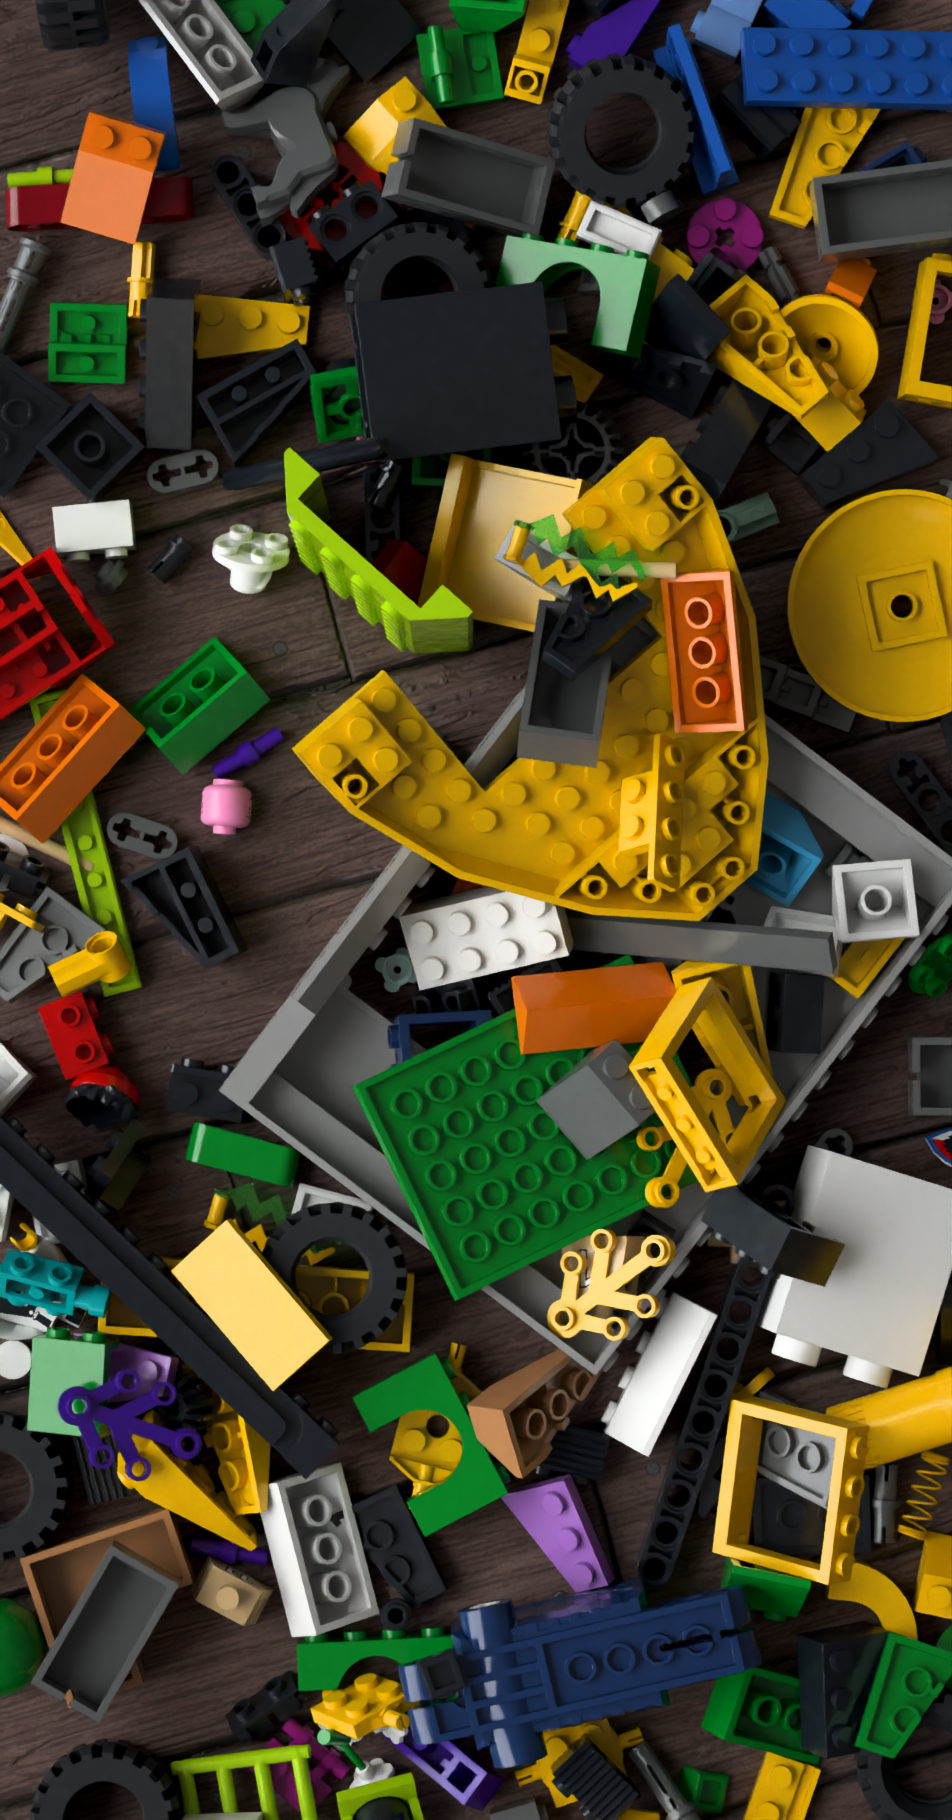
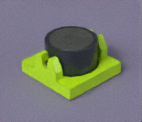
(381, 1800)

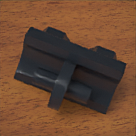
(450, 998)

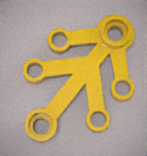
(677, 1163)
(604, 1287)

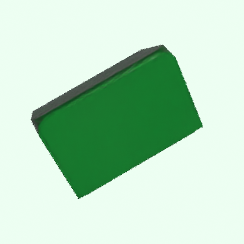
(703, 1788)

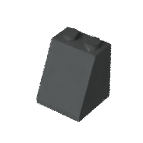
(597, 1100)

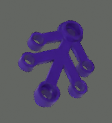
(123, 1422)

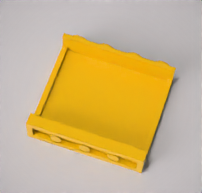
(471, 526)

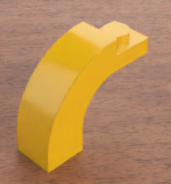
(878, 1593)

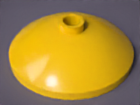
(851, 334)

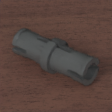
(884, 1503)

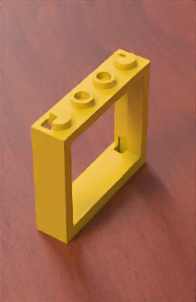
(910, 385)
(678, 1105)
(739, 1484)

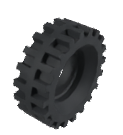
(372, 1241)
(48, 1486)
(884, 1791)

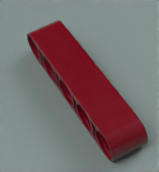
(43, 205)

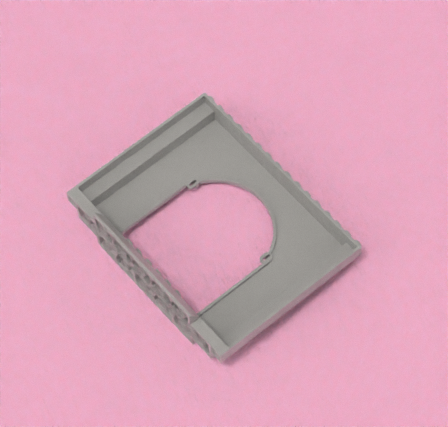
(328, 1039)

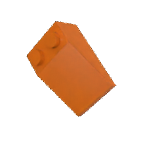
(112, 176)

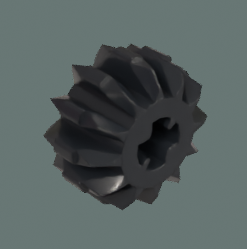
(192, 1405)

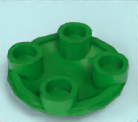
(933, 968)

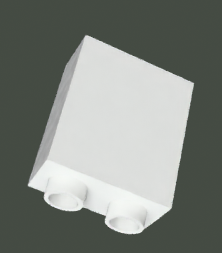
(887, 1279)

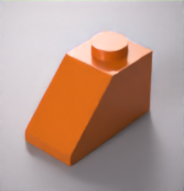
(851, 280)

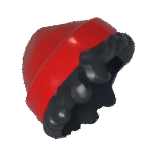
(102, 1098)

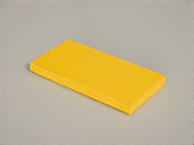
(251, 1304)

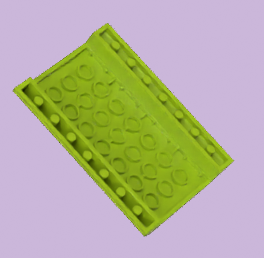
(437, 626)

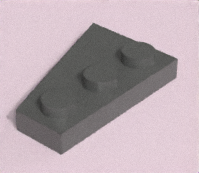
(29, 952)

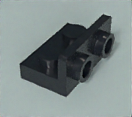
(197, 1091)

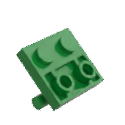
(459, 68)

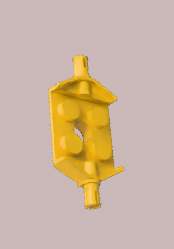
(420, 1454)

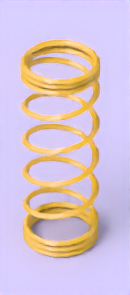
(930, 1457)

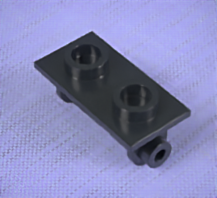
(26, 872)
(250, 1716)

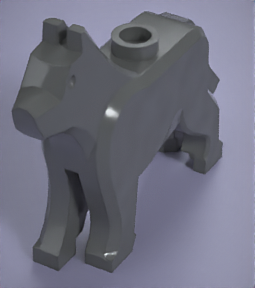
(297, 127)

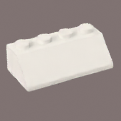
(209, 48)
(659, 1373)
(315, 1562)

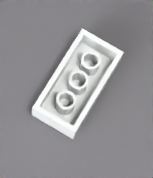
(481, 935)

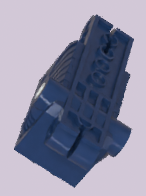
(576, 1663)

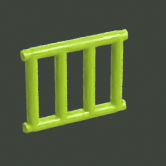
(260, 1760)

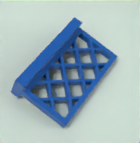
(711, 157)

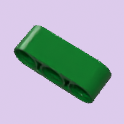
(243, 1155)

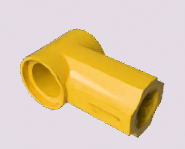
(100, 960)

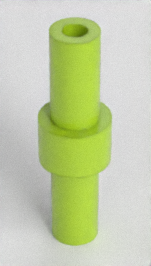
(42, 176)

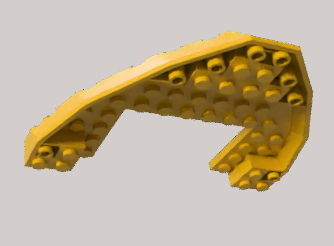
(553, 824)

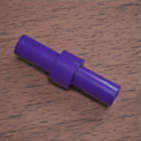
(247, 753)
(228, 1551)

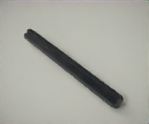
(320, 460)

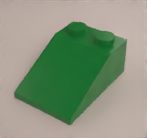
(767, 1589)
(758, 1712)

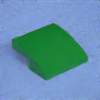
(88, 342)

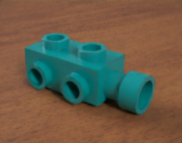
(50, 1281)

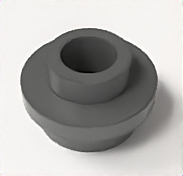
(110, 576)

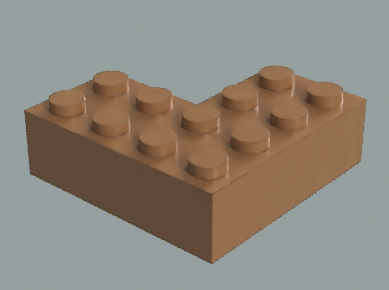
(63, 1570)

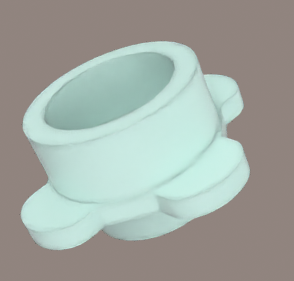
(386, 967)

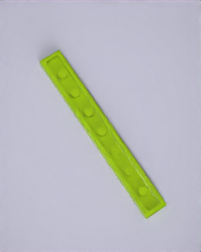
(96, 887)

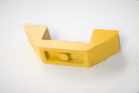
(536, 50)

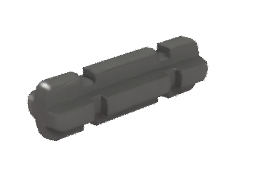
(779, 275)

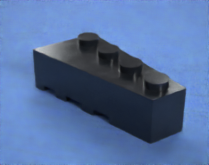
(169, 363)

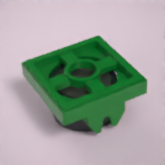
(337, 396)

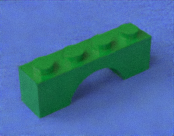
(325, 1660)

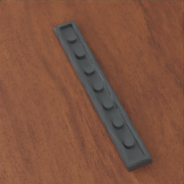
(704, 941)

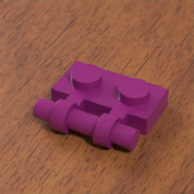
(283, 1773)

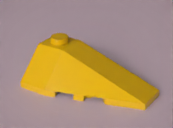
(376, 129)
(765, 350)
(185, 1490)

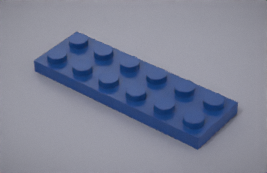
(846, 68)

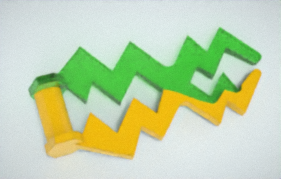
(588, 565)
(247, 1195)

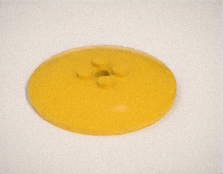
(844, 596)

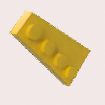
(819, 149)
(247, 326)

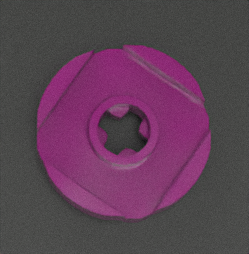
(725, 216)

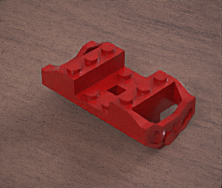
(32, 644)

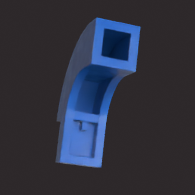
(153, 95)

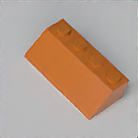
(65, 757)

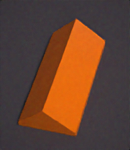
(704, 651)
(589, 1006)

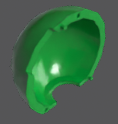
(20, 1647)

